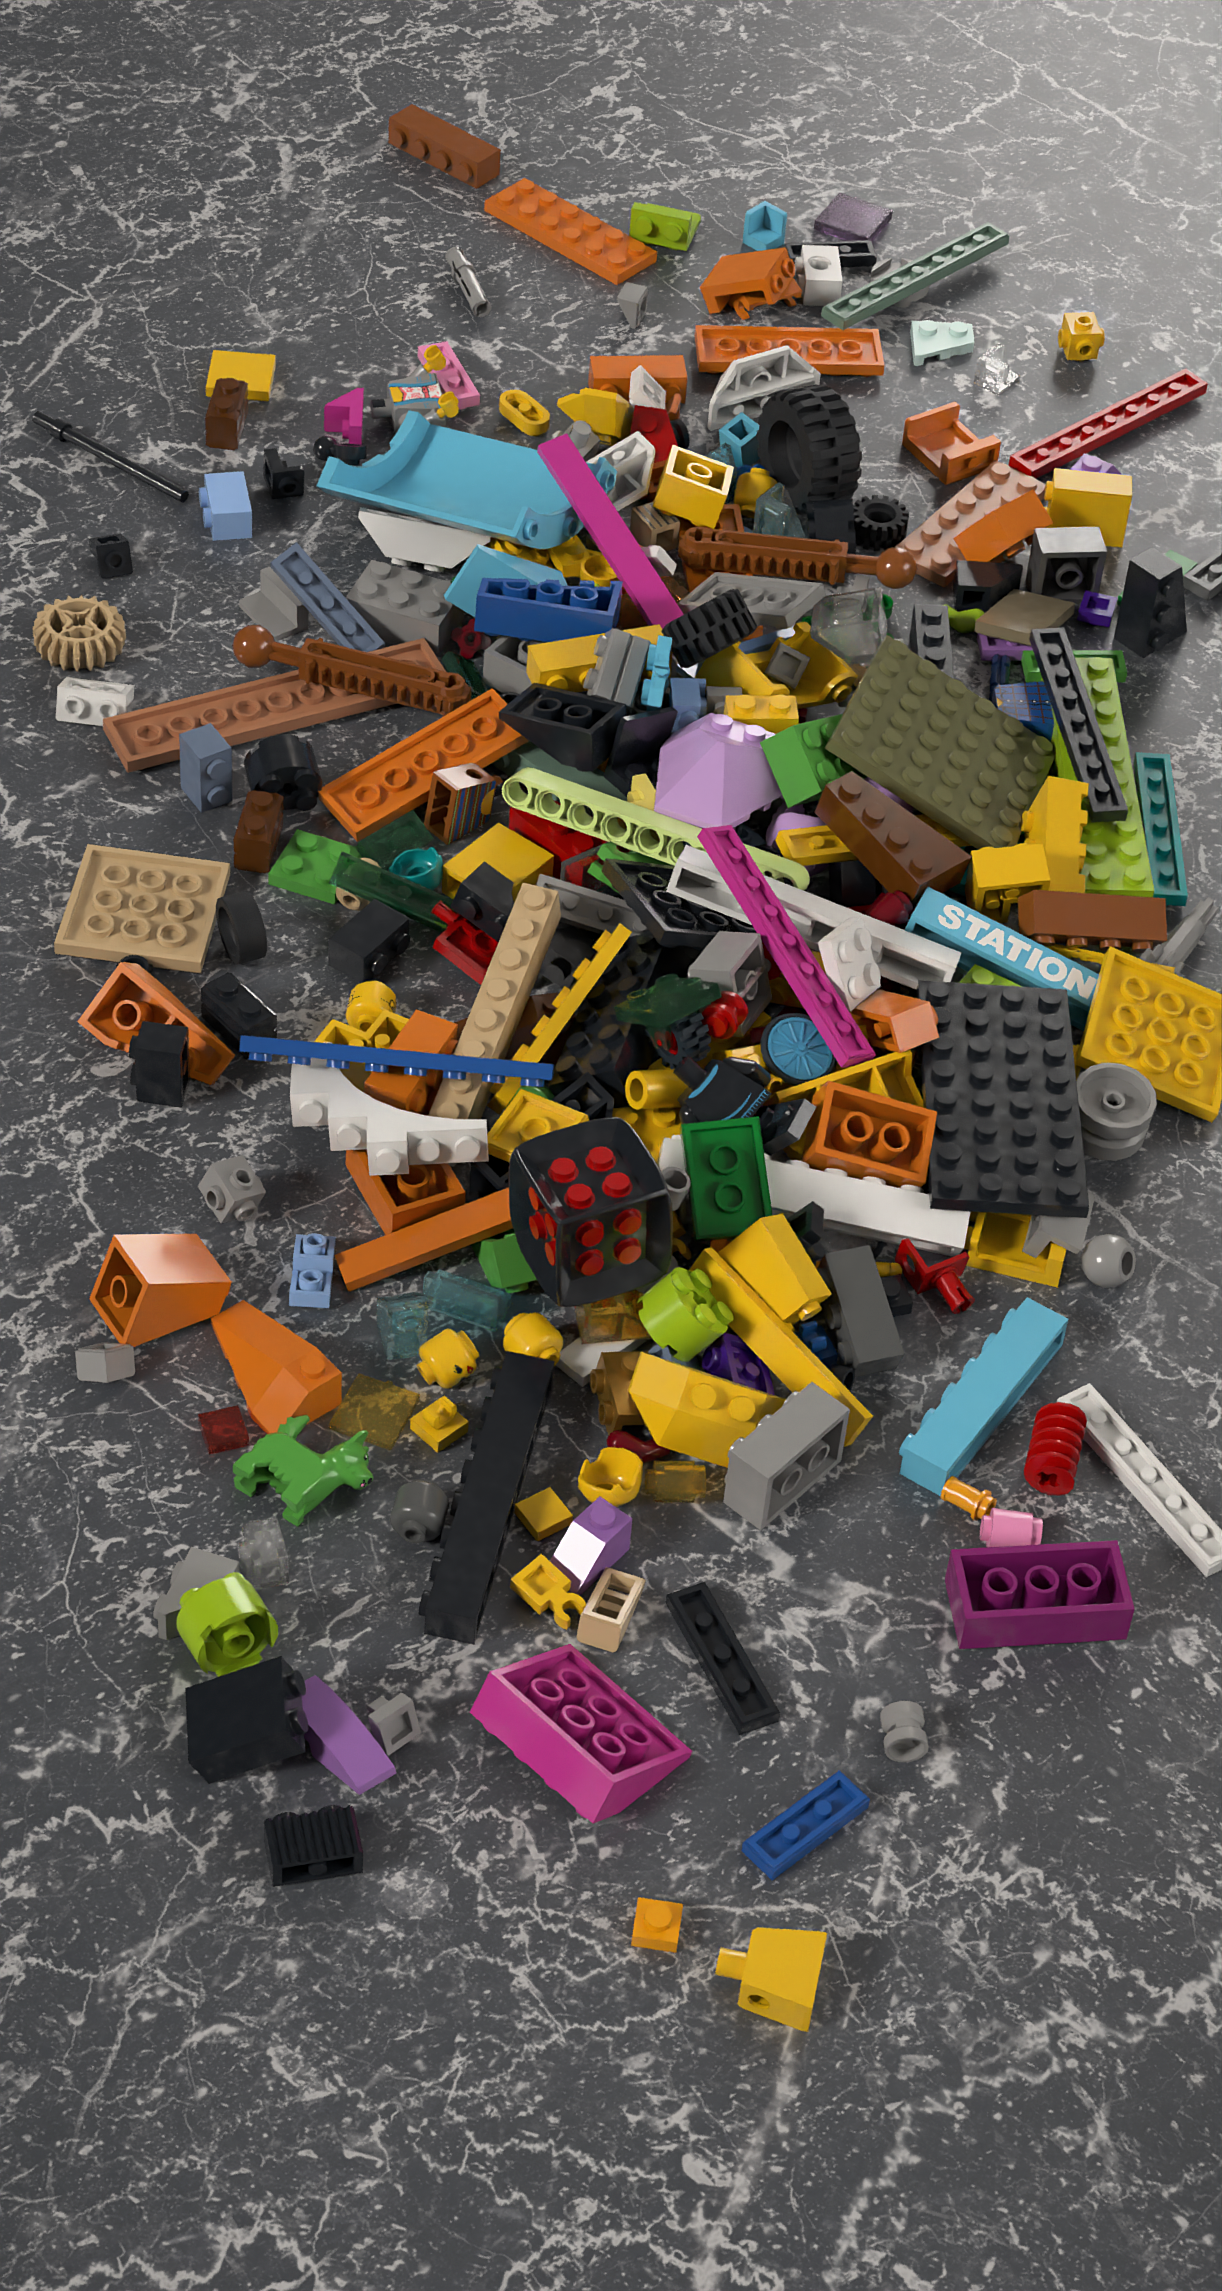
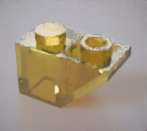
(611, 1319)

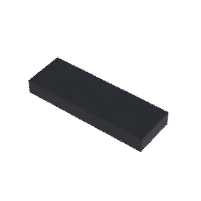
(851, 253)

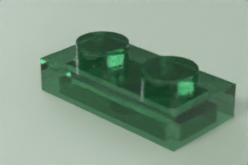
(395, 838)

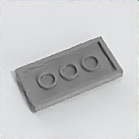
(768, 599)

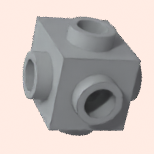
(232, 1189)

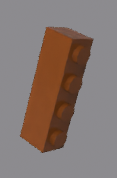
(444, 146)
(1092, 920)

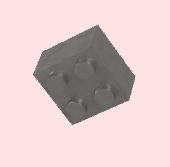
(1066, 562)

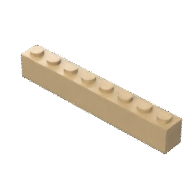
(501, 998)

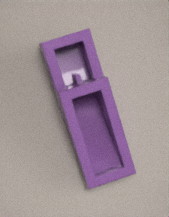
(342, 1740)

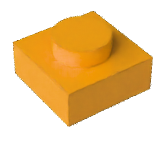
(657, 1925)

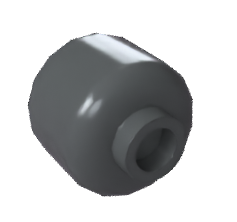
(419, 1511)

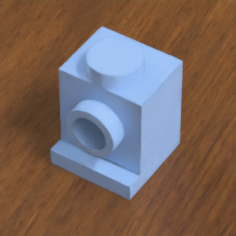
(689, 699)

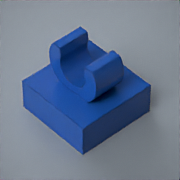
(818, 1342)

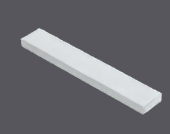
(1149, 1480)

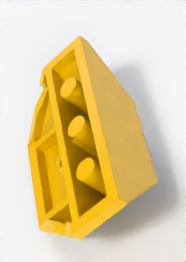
(603, 410)
(696, 1409)

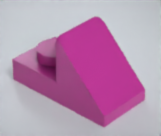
(346, 415)

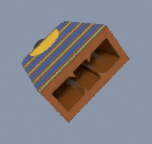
(460, 800)

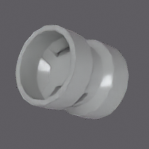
(904, 1731)

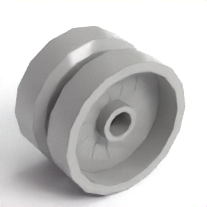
(1114, 1110)

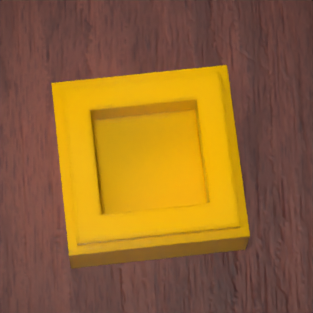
(543, 1514)

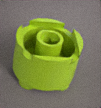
(684, 1313)
(226, 1624)

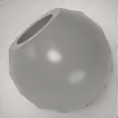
(1108, 1260)

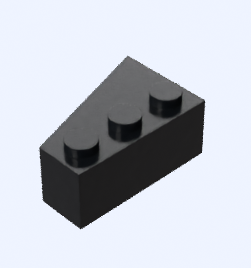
(1151, 603)

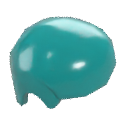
(420, 867)

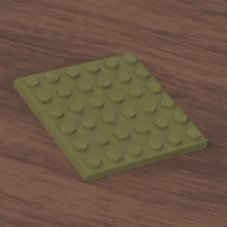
(942, 747)

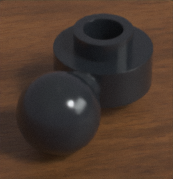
(347, 452)

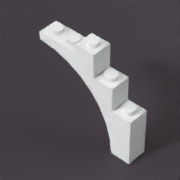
(389, 1134)

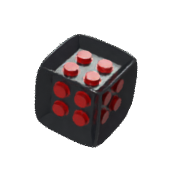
(590, 1211)

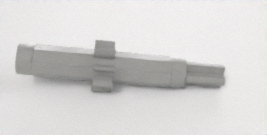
(1183, 937)

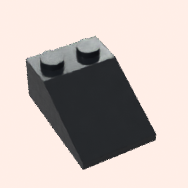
(566, 724)

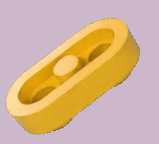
(524, 412)

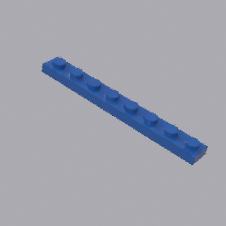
(380, 1058)

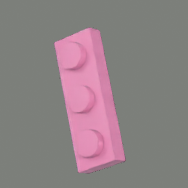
(453, 377)

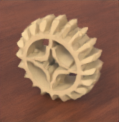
(79, 633)

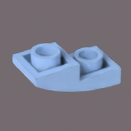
(312, 1271)

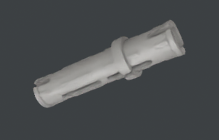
(464, 275)

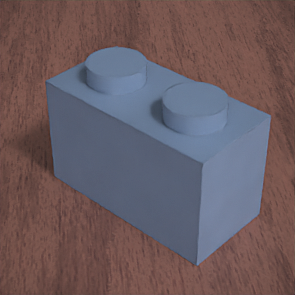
(205, 767)

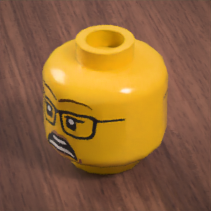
(368, 1002)

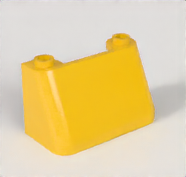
(822, 682)

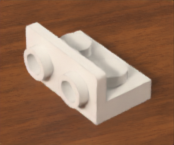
(645, 390)
(91, 700)

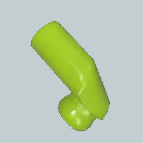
(964, 620)

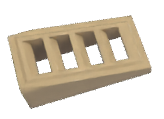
(609, 1611)

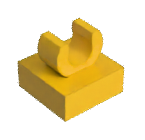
(439, 1424)

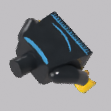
(722, 1089)

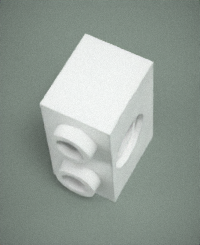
(819, 274)

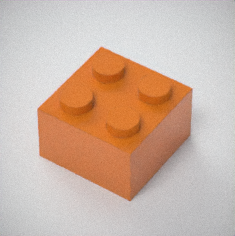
(1004, 530)

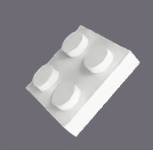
(850, 962)

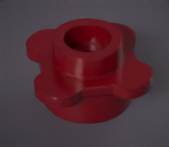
(468, 648)

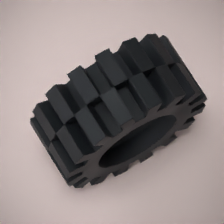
(880, 522)

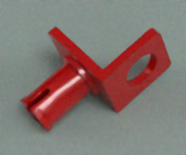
(941, 1275)

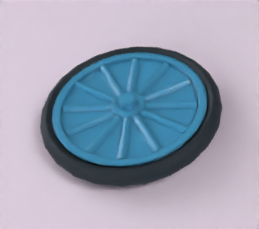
(796, 1049)

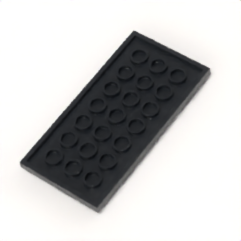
(1003, 1101)

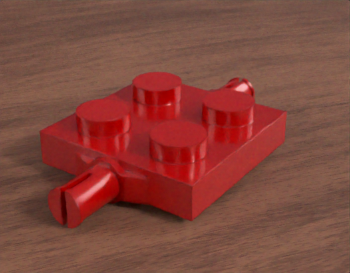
(464, 943)

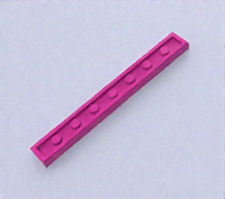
(609, 531)
(786, 946)

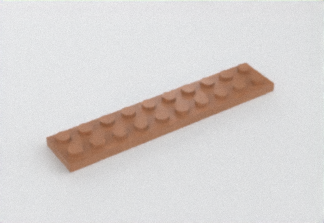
(246, 711)

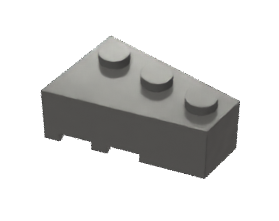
(859, 1312)

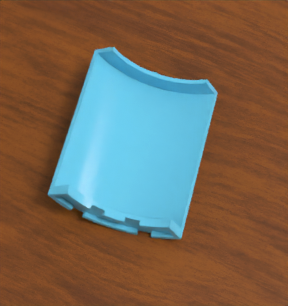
(464, 484)

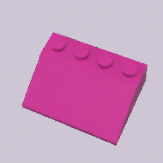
(578, 1731)

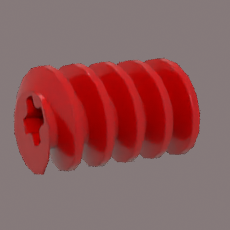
(1055, 1448)

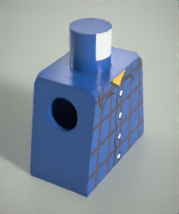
(1028, 704)

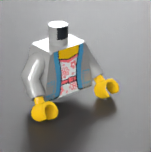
(418, 393)

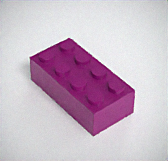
(1039, 1594)

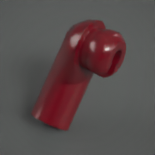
(645, 1450)

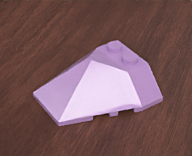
(715, 773)

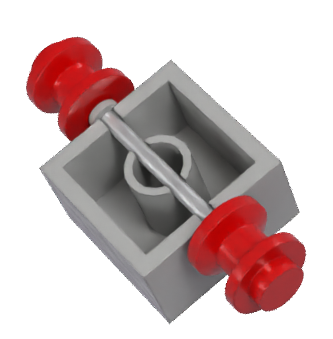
(743, 973)

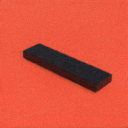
(722, 1658)

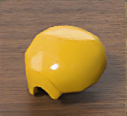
(612, 1476)

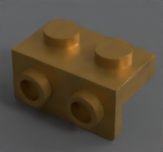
(611, 1384)

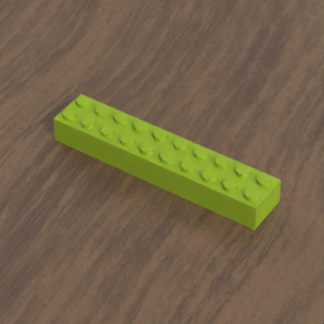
(1114, 849)

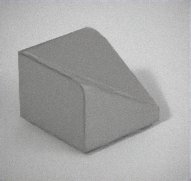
(633, 303)
(105, 1362)

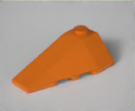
(135, 997)
(276, 1368)

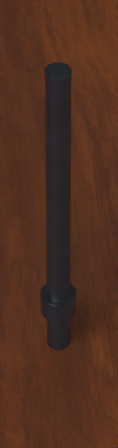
(63, 431)

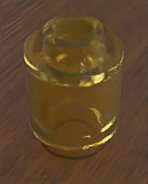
(675, 1481)

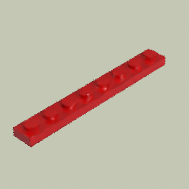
(1108, 424)

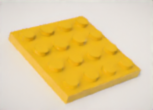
(1159, 1028)

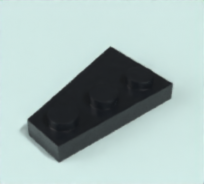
(783, 1123)

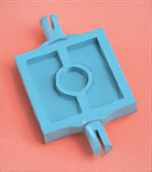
(658, 663)

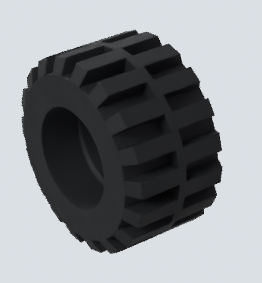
(710, 628)

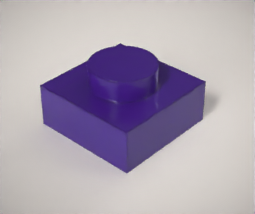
(1097, 609)

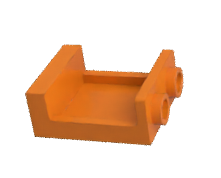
(748, 272)
(947, 445)

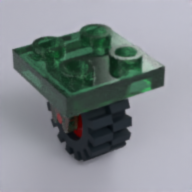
(672, 1016)

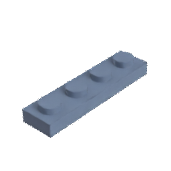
(325, 600)

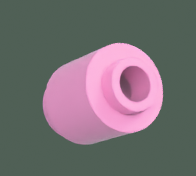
(1010, 1528)

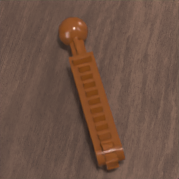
(791, 557)
(356, 671)

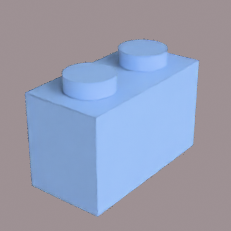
(227, 506)

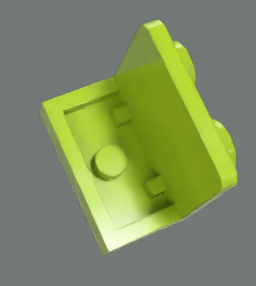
(663, 225)

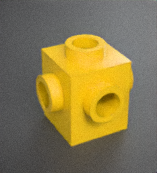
(1080, 336)

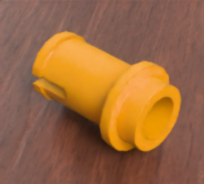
(968, 1498)

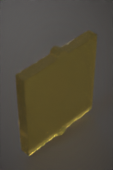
(374, 1407)

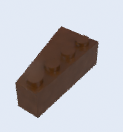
(890, 840)

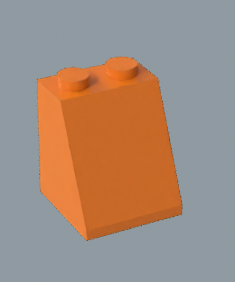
(157, 1285)

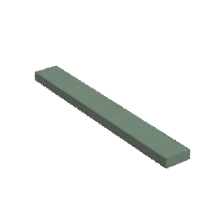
(915, 276)

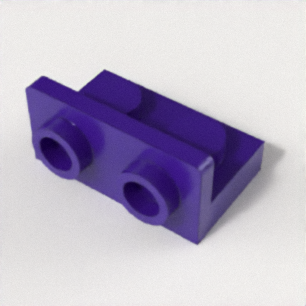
(734, 1361)

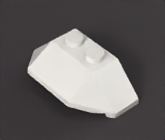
(754, 379)
(634, 463)
(419, 540)

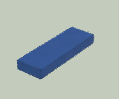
(805, 1825)

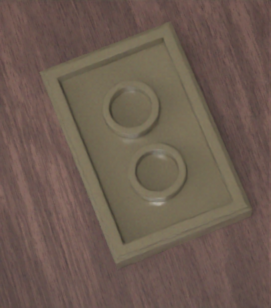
(1020, 612)

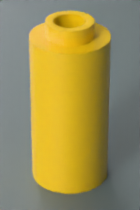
(653, 1089)

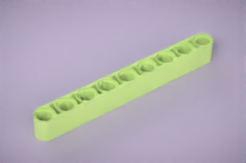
(637, 819)

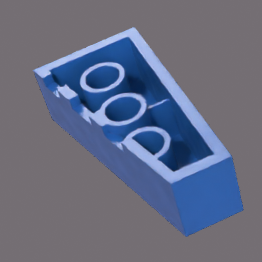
(546, 610)

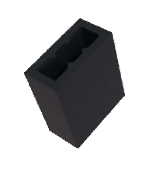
(245, 1719)

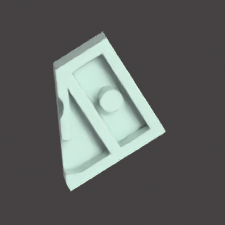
(940, 339)

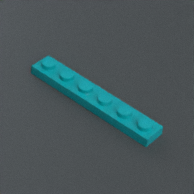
(1161, 826)

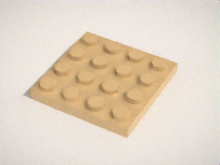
(142, 907)

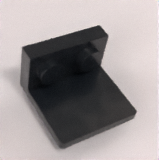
(638, 747)

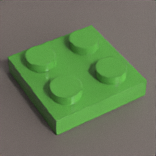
(308, 866)

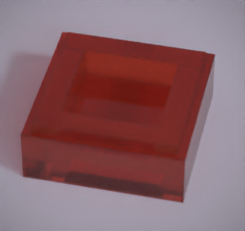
(223, 1429)

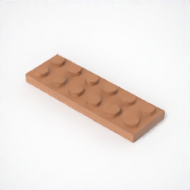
(933, 540)

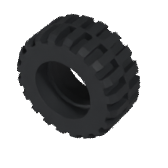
(810, 444)

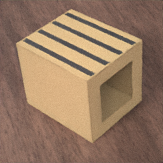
(654, 528)

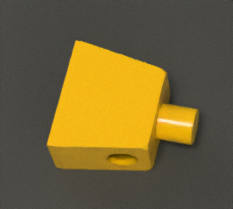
(777, 1973)

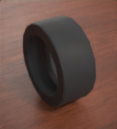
(241, 927)

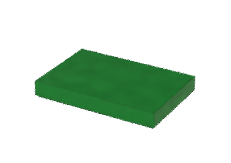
(726, 1176)

